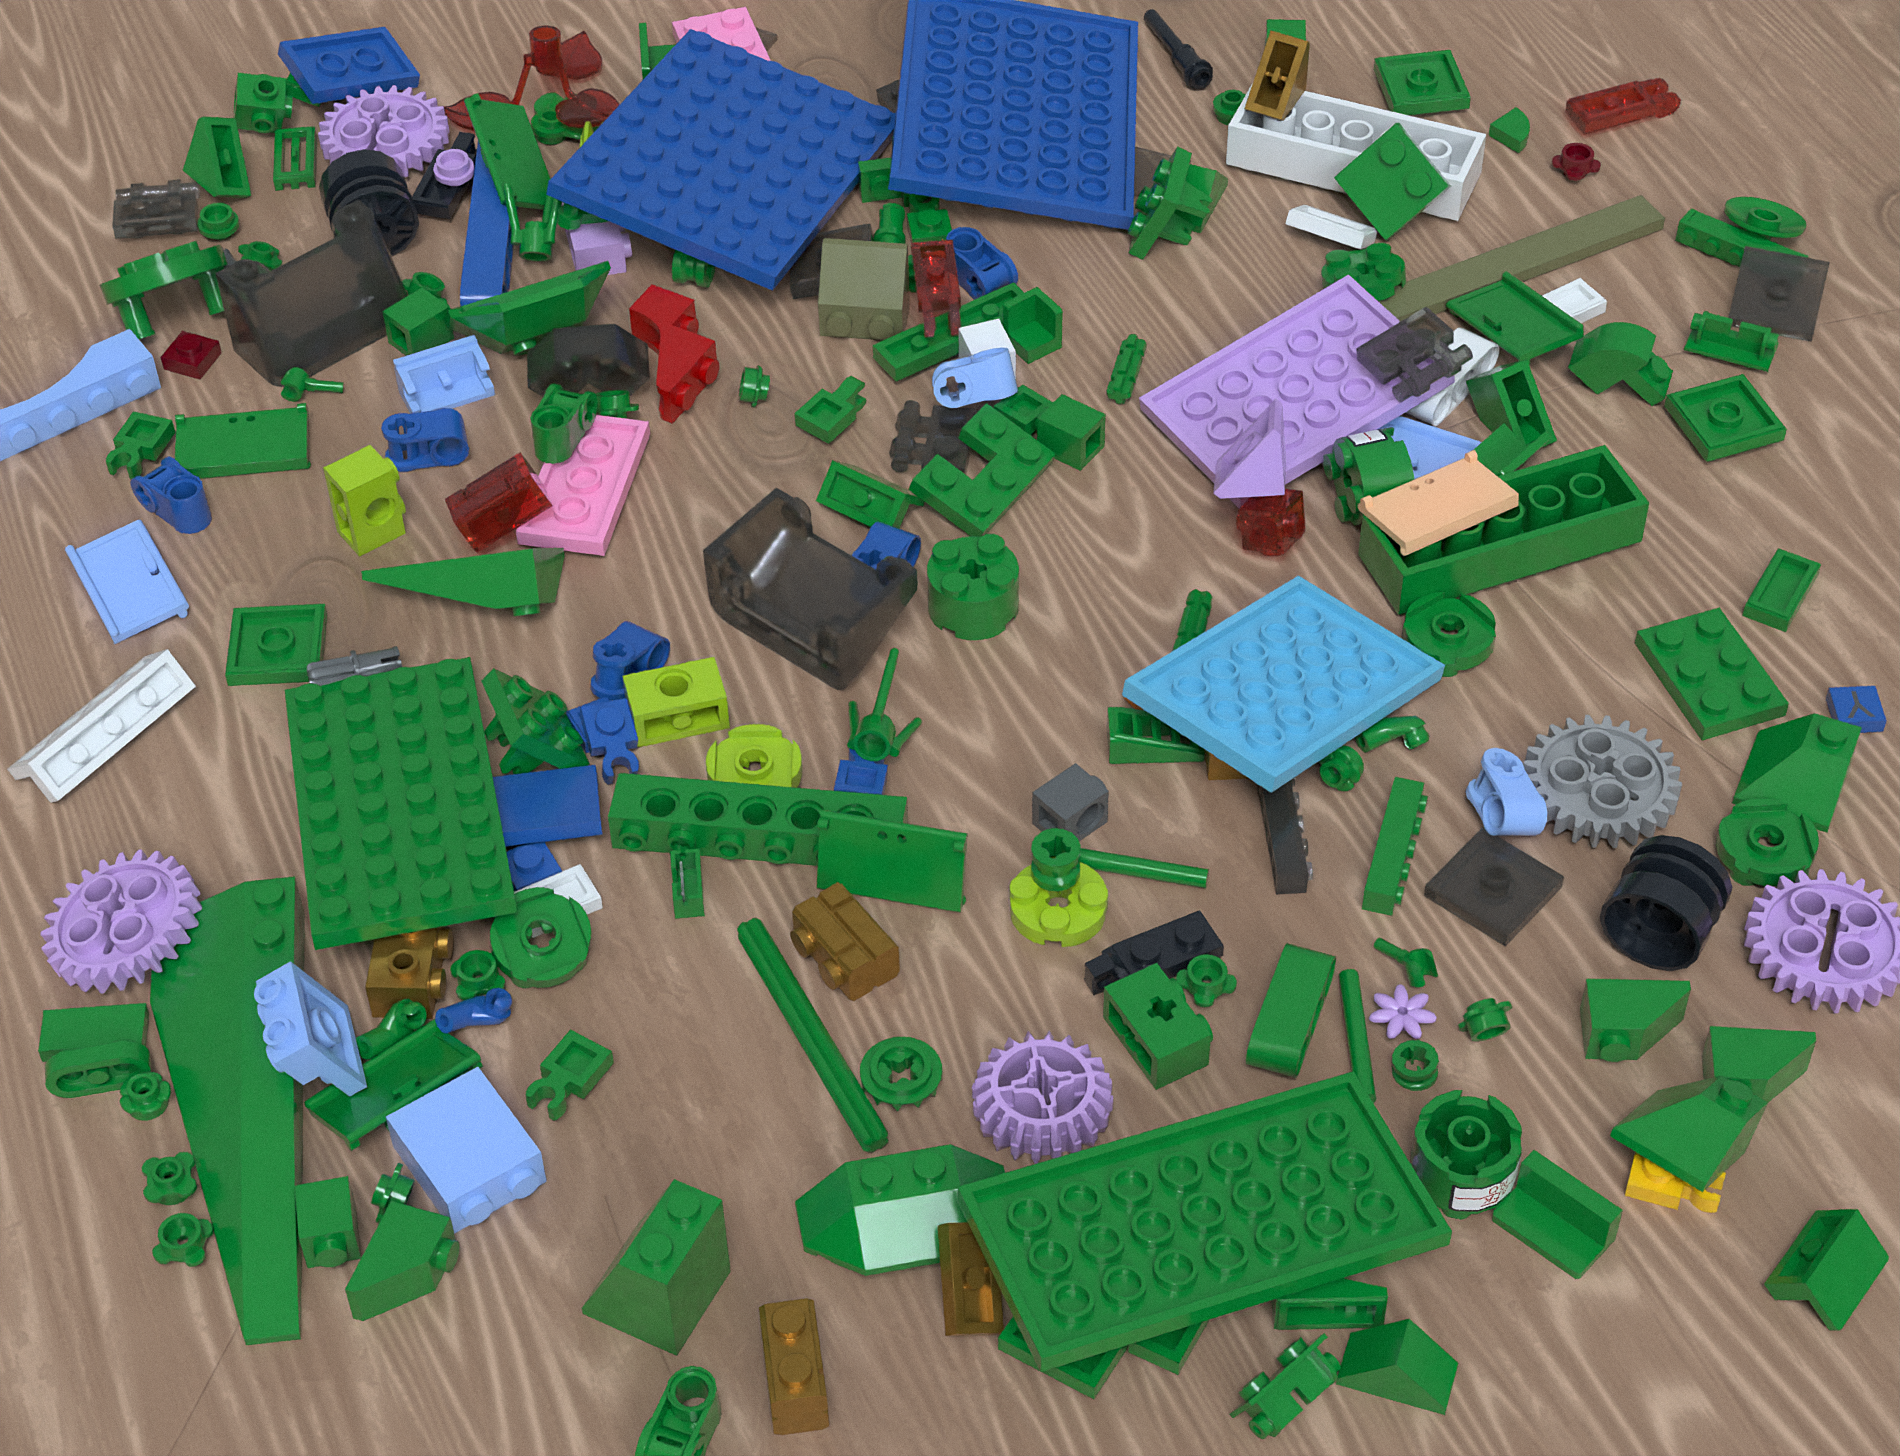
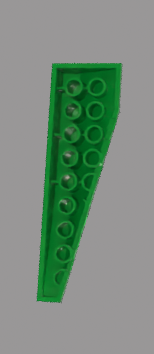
(232, 1100)

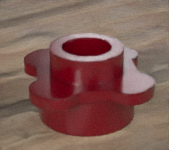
(1576, 161)

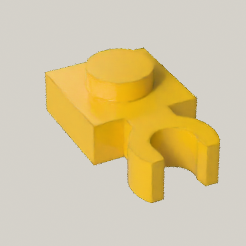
(1660, 1187)

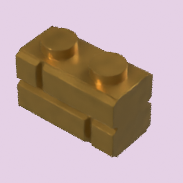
(844, 942)
(794, 1366)

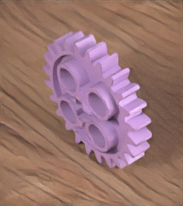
(388, 122)
(121, 921)
(1790, 931)

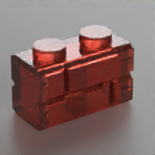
(498, 502)

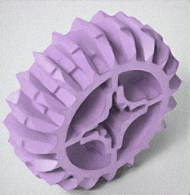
(1042, 1097)

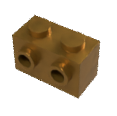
(408, 969)

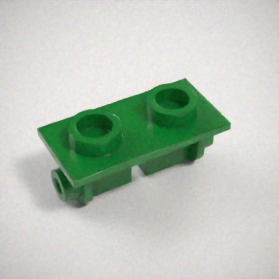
(1750, 347)
(1269, 1398)

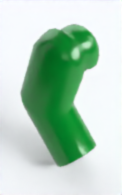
(1390, 728)
(397, 1024)

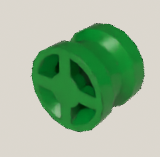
(688, 268)
(1062, 871)

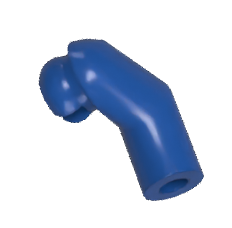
(476, 1011)

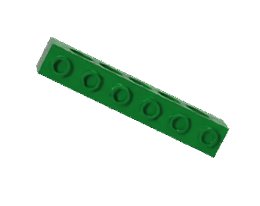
(733, 817)

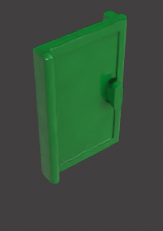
(510, 150)
(1517, 318)
(243, 442)
(914, 870)
(393, 1081)

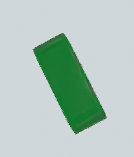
(1291, 1010)

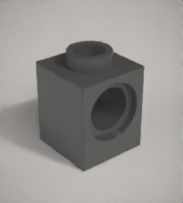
(1071, 803)

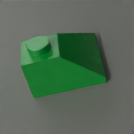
(1801, 766)
(1694, 1128)

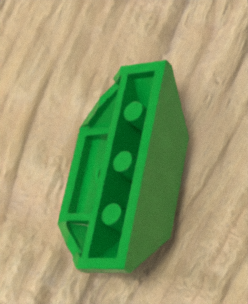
(527, 314)
(888, 1208)

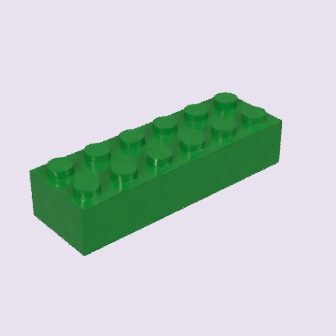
(1562, 516)

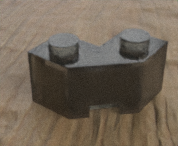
(588, 354)

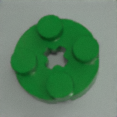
(1372, 268)
(1458, 651)
(1763, 865)
(544, 966)

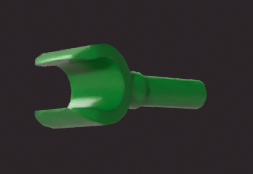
(298, 381)
(1416, 962)

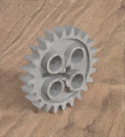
(1603, 780)

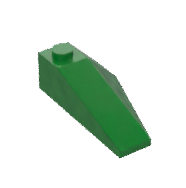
(492, 580)

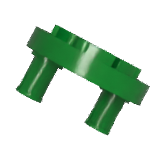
(160, 271)

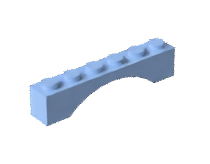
(105, 379)

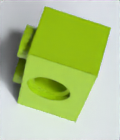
(365, 499)
(677, 701)

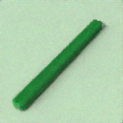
(813, 1036)

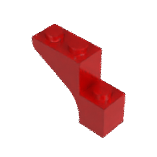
(685, 358)

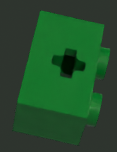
(1157, 1025)

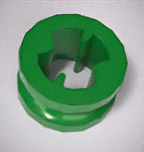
(1411, 1051)

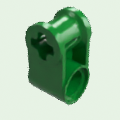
(561, 422)
(681, 1428)

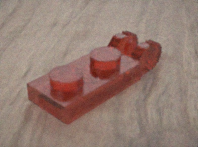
(1622, 105)
(936, 283)

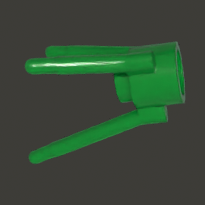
(538, 237)
(875, 734)

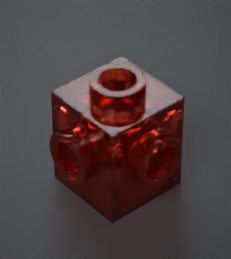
(1272, 522)

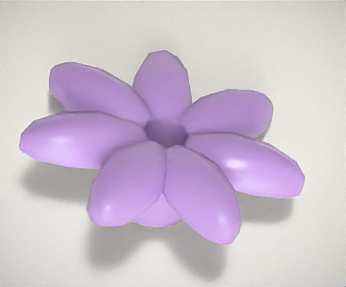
(1402, 1013)

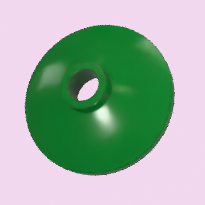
(1765, 217)

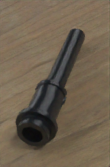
(1196, 71)

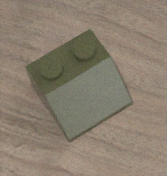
(863, 289)

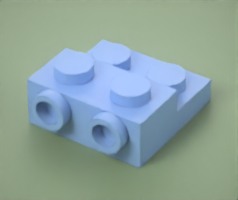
(308, 1030)

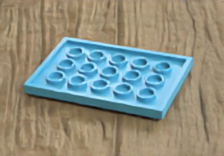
(1283, 682)

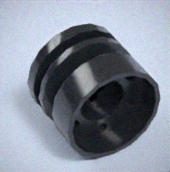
(377, 184)
(1666, 903)

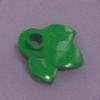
(547, 126)

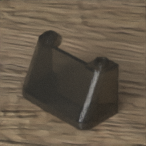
(315, 304)
(803, 592)

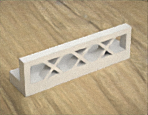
(104, 725)

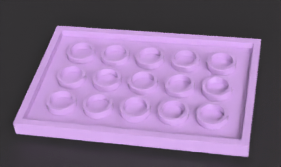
(1303, 362)

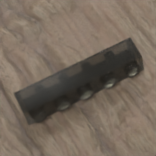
(1284, 839)

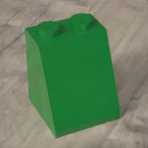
(666, 1270)

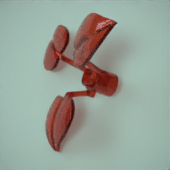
(551, 57)

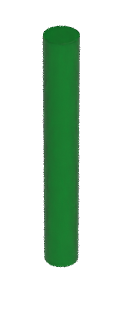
(1145, 868)
(1356, 1030)

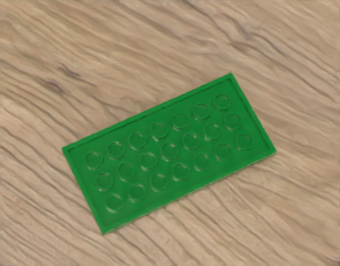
(396, 804)
(1200, 1219)

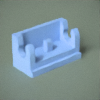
(443, 376)

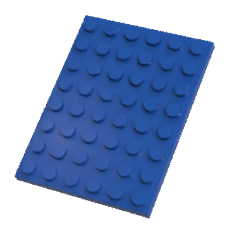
(1018, 109)
(726, 158)

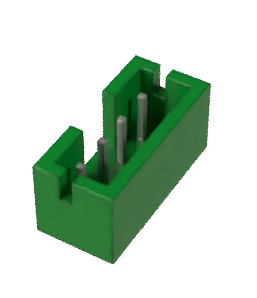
(687, 884)

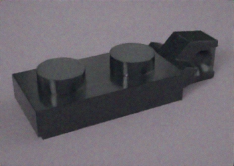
(438, 199)
(1167, 945)

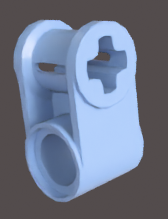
(979, 378)
(1506, 796)

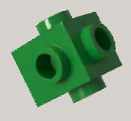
(261, 102)

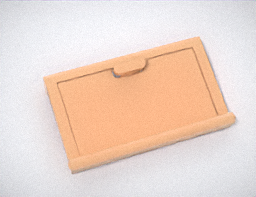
(1439, 504)

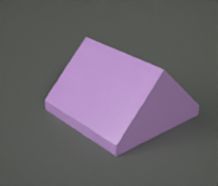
(1255, 460)

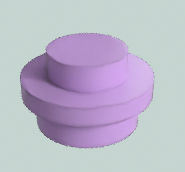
(453, 167)

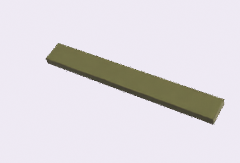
(1528, 256)

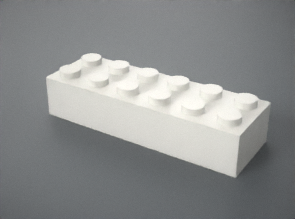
(1329, 133)

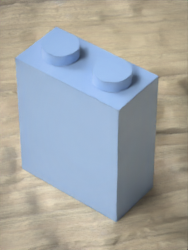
(466, 1149)

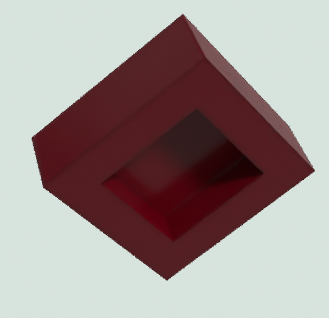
(191, 355)

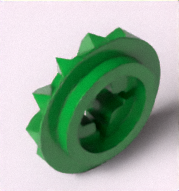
(897, 1055)

